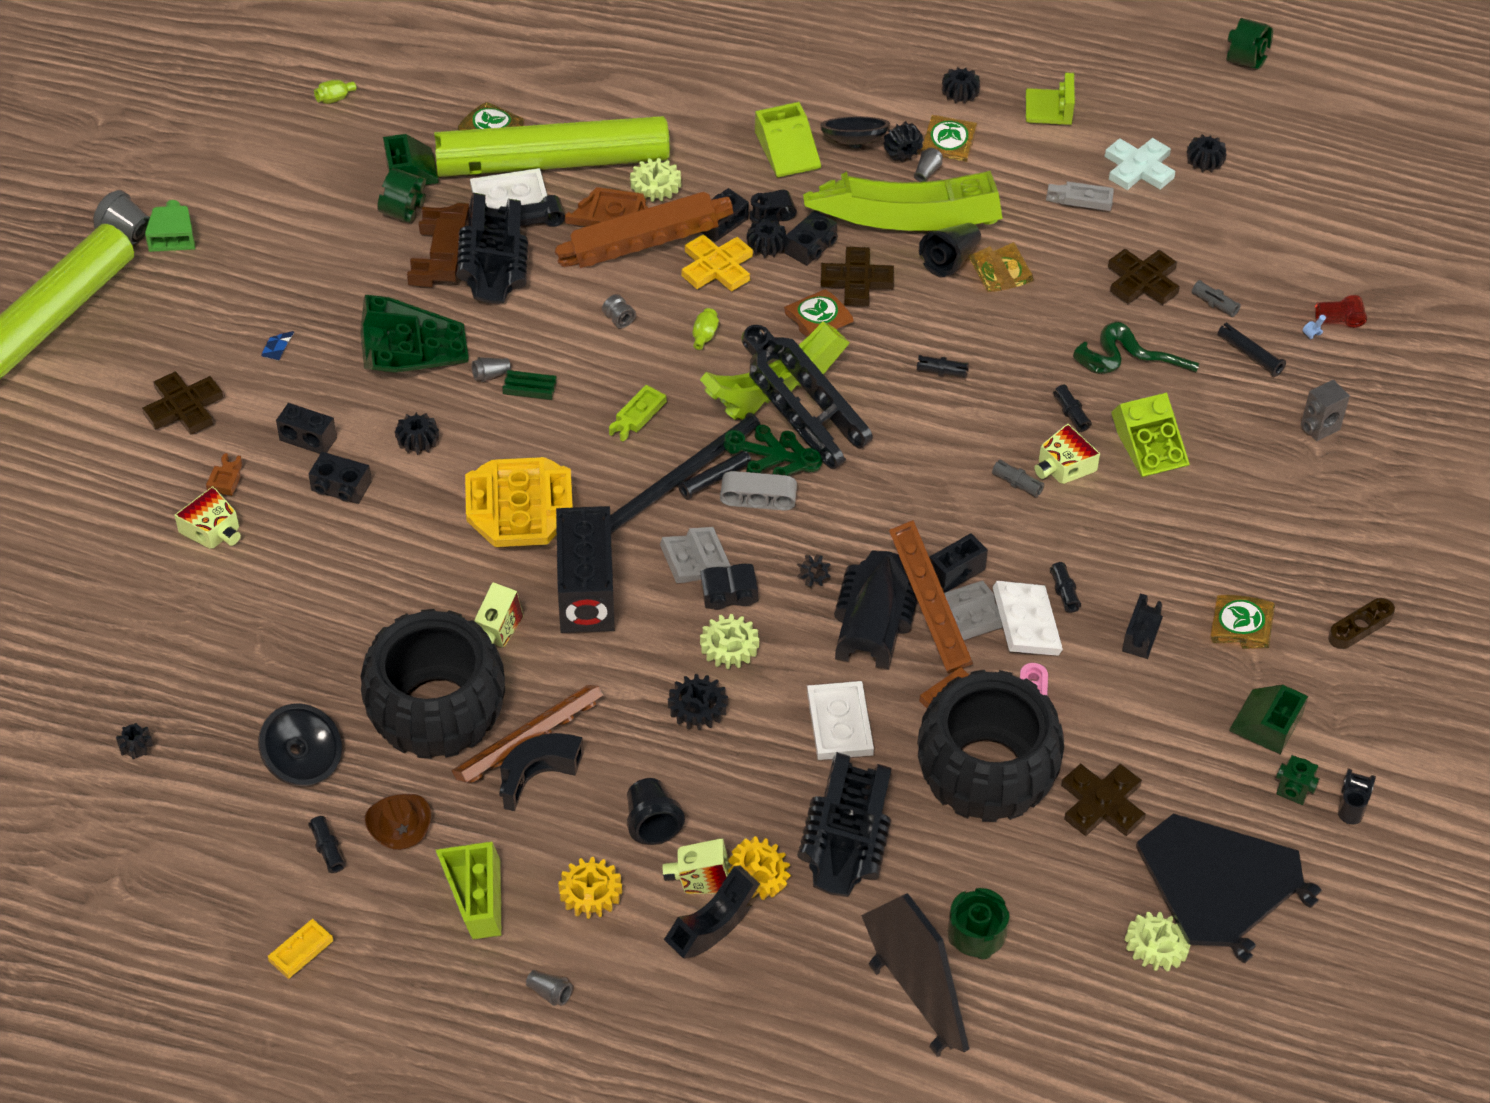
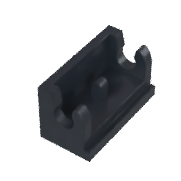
(1142, 628)

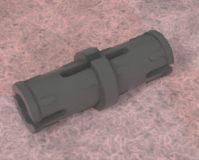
(1216, 298)
(1018, 478)

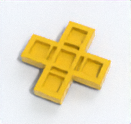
(717, 262)

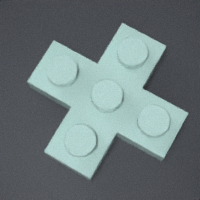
(1139, 164)

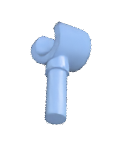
(1313, 328)

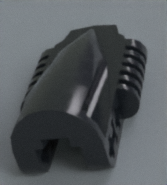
(492, 250)
(874, 607)
(847, 827)

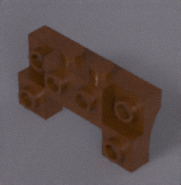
(444, 226)

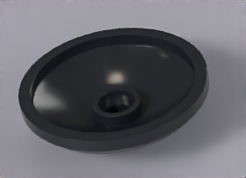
(855, 129)
(313, 737)

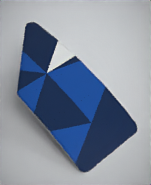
(276, 345)

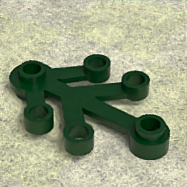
(802, 459)

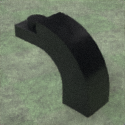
(538, 755)
(709, 925)

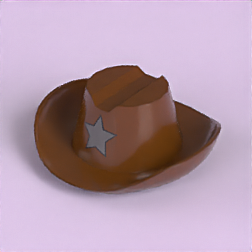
(399, 820)

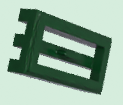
(530, 382)

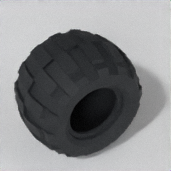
(426, 649)
(998, 710)

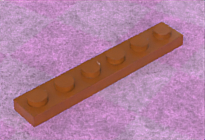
(930, 597)
(558, 714)

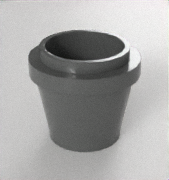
(123, 214)

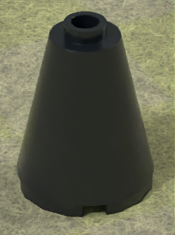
(948, 248)

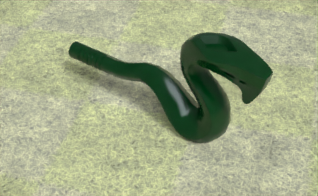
(1122, 333)

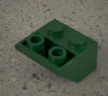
(410, 156)
(1270, 716)

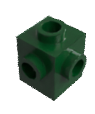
(1297, 779)

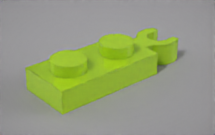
(637, 412)

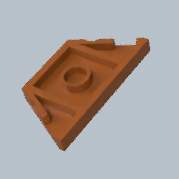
(605, 205)

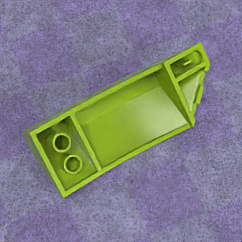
(910, 204)

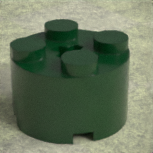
(1249, 43)
(401, 195)
(978, 923)

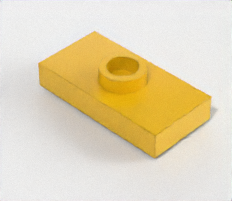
(300, 948)

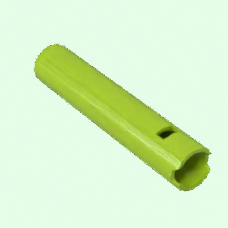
(551, 146)
(61, 293)

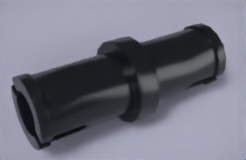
(942, 366)
(1072, 408)
(1065, 587)
(326, 844)

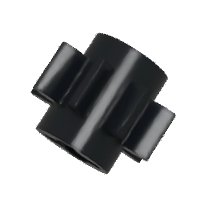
(805, 569)
(134, 741)

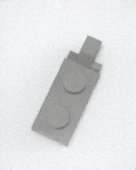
(1081, 195)

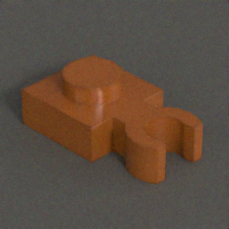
(225, 478)

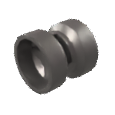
(620, 312)

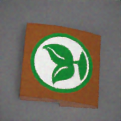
(817, 308)

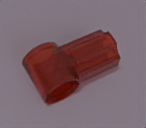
(1349, 310)

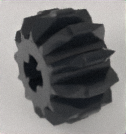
(961, 85)
(903, 141)
(1206, 153)
(766, 238)
(416, 433)

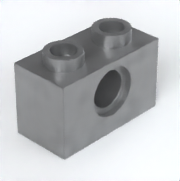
(1325, 410)

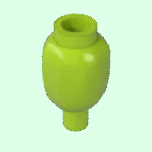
(333, 91)
(704, 327)

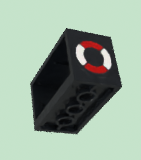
(585, 569)

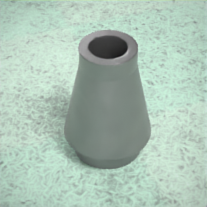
(929, 162)
(489, 368)
(551, 987)

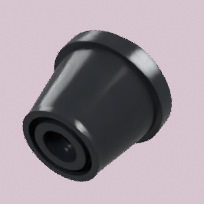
(652, 813)

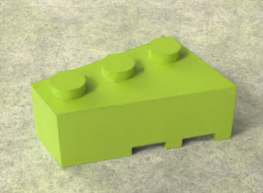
(476, 886)

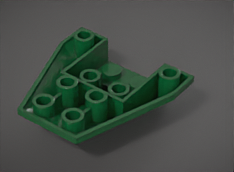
(407, 337)

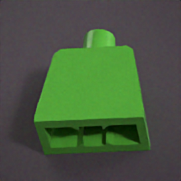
(170, 228)

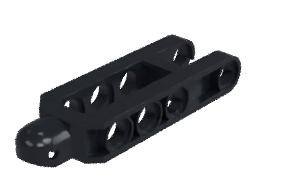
(767, 347)

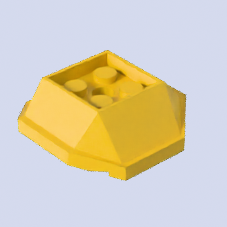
(517, 500)

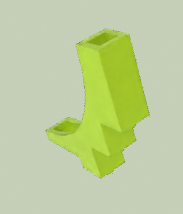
(743, 395)

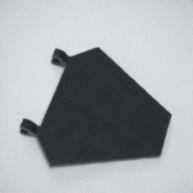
(1221, 880)
(920, 964)

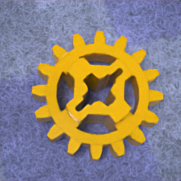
(762, 864)
(590, 887)

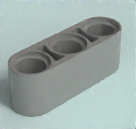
(758, 490)

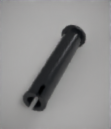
(1252, 349)
(713, 475)

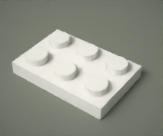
(520, 185)
(1027, 618)
(840, 720)

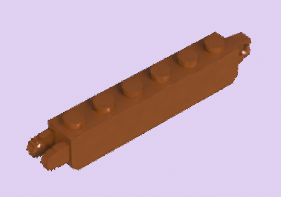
(643, 229)

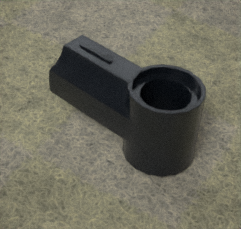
(548, 211)

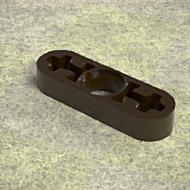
(1364, 613)

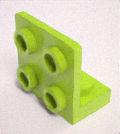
(1051, 105)

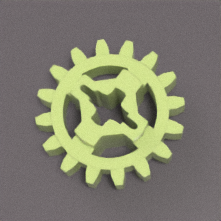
(655, 179)
(729, 641)
(1157, 941)

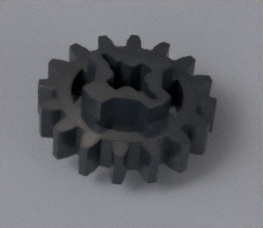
(697, 702)

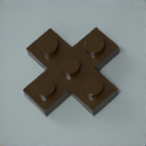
(857, 276)
(1143, 276)
(182, 402)
(1103, 799)

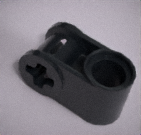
(773, 205)
(1355, 797)

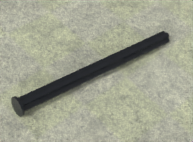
(680, 473)

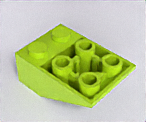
(787, 139)
(1150, 434)

